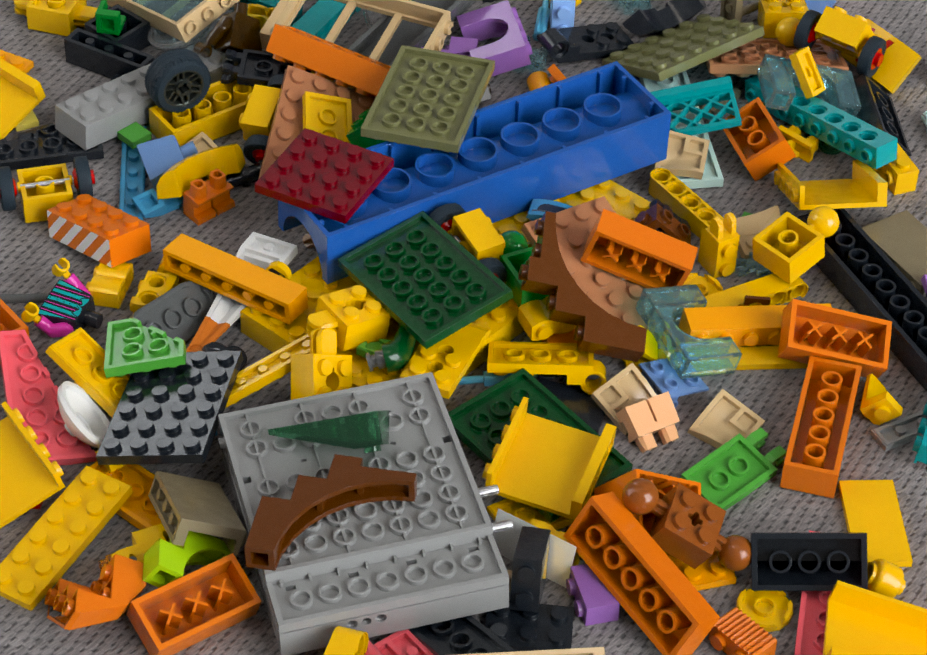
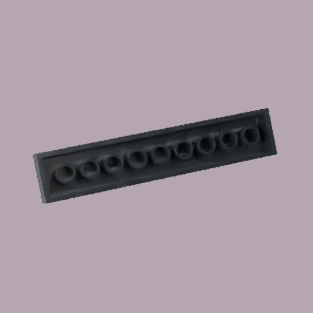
(878, 290)

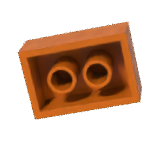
(758, 140)

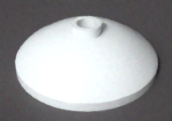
(82, 414)

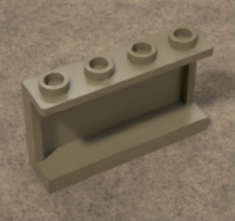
(904, 243)
(195, 506)

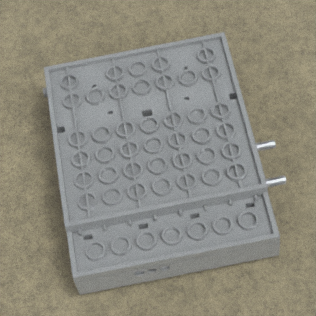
(378, 561)

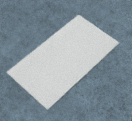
(560, 552)

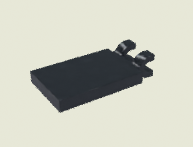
(251, 67)
(578, 401)

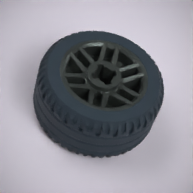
(177, 80)

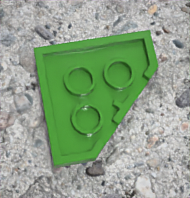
(140, 349)

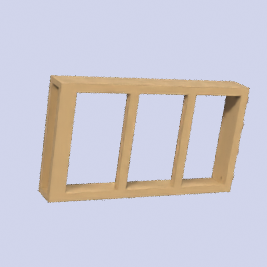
(398, 9)

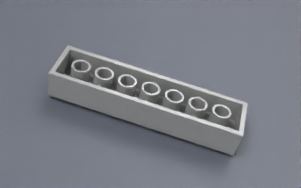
(108, 108)

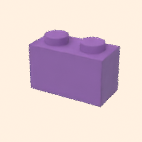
(592, 598)

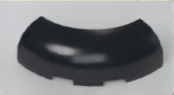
(654, 22)

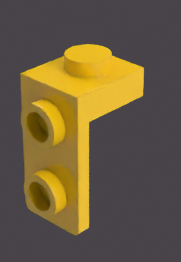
(878, 403)

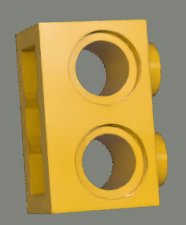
(152, 287)

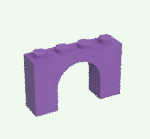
(497, 21)

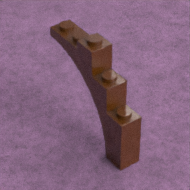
(595, 328)
(313, 498)

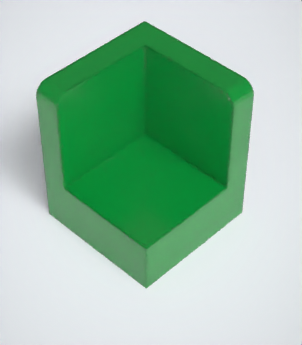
(108, 20)

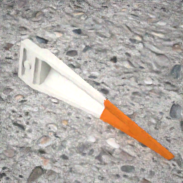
(258, 250)

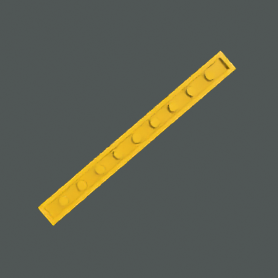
(260, 374)

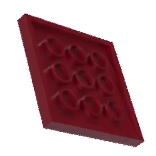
(324, 175)

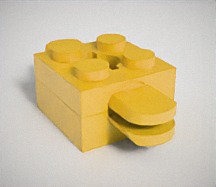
(55, 16)
(352, 315)
(321, 369)

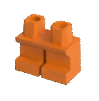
(208, 198)

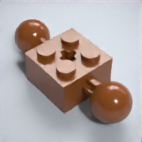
(687, 525)

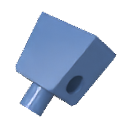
(162, 154)

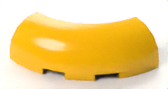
(178, 178)

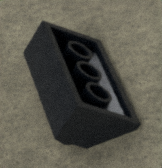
(879, 110)
(807, 560)

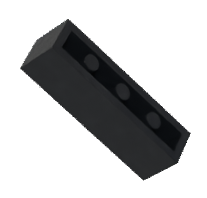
(102, 54)

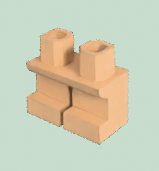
(650, 417)

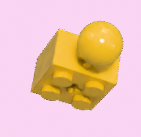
(781, 18)
(793, 247)

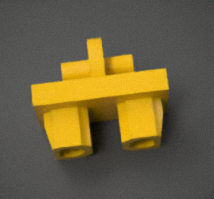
(802, 147)

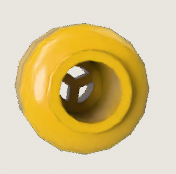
(885, 578)

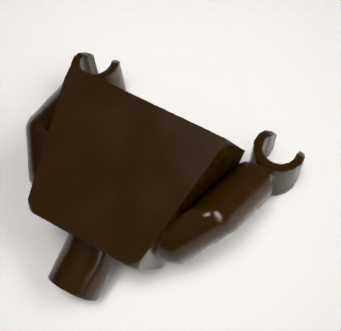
(233, 32)

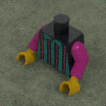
(65, 307)

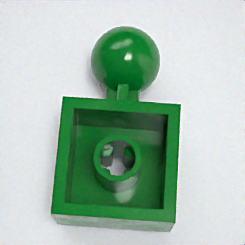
(514, 255)

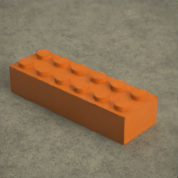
(327, 59)
(821, 427)
(641, 576)

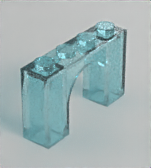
(779, 78)
(687, 354)

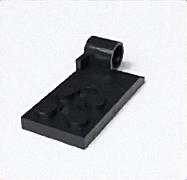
(584, 42)
(463, 631)

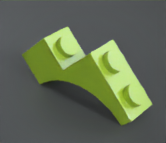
(167, 561)

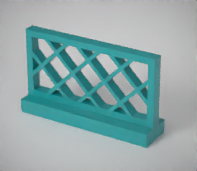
(697, 94)

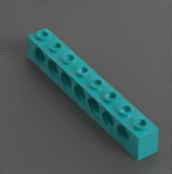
(833, 126)

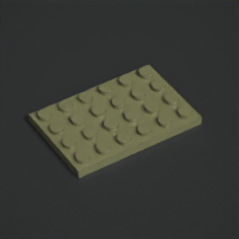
(684, 46)
(428, 99)

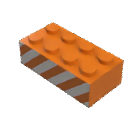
(99, 230)

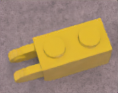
(719, 246)

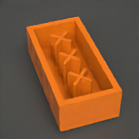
(638, 252)
(834, 335)
(194, 607)

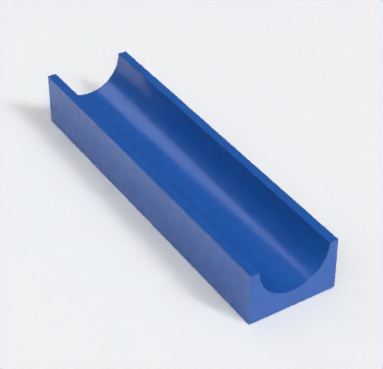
(512, 153)

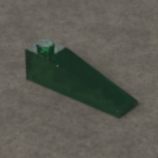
(352, 431)

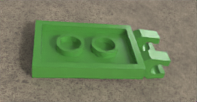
(735, 469)

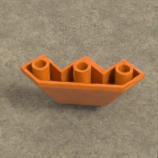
(103, 600)

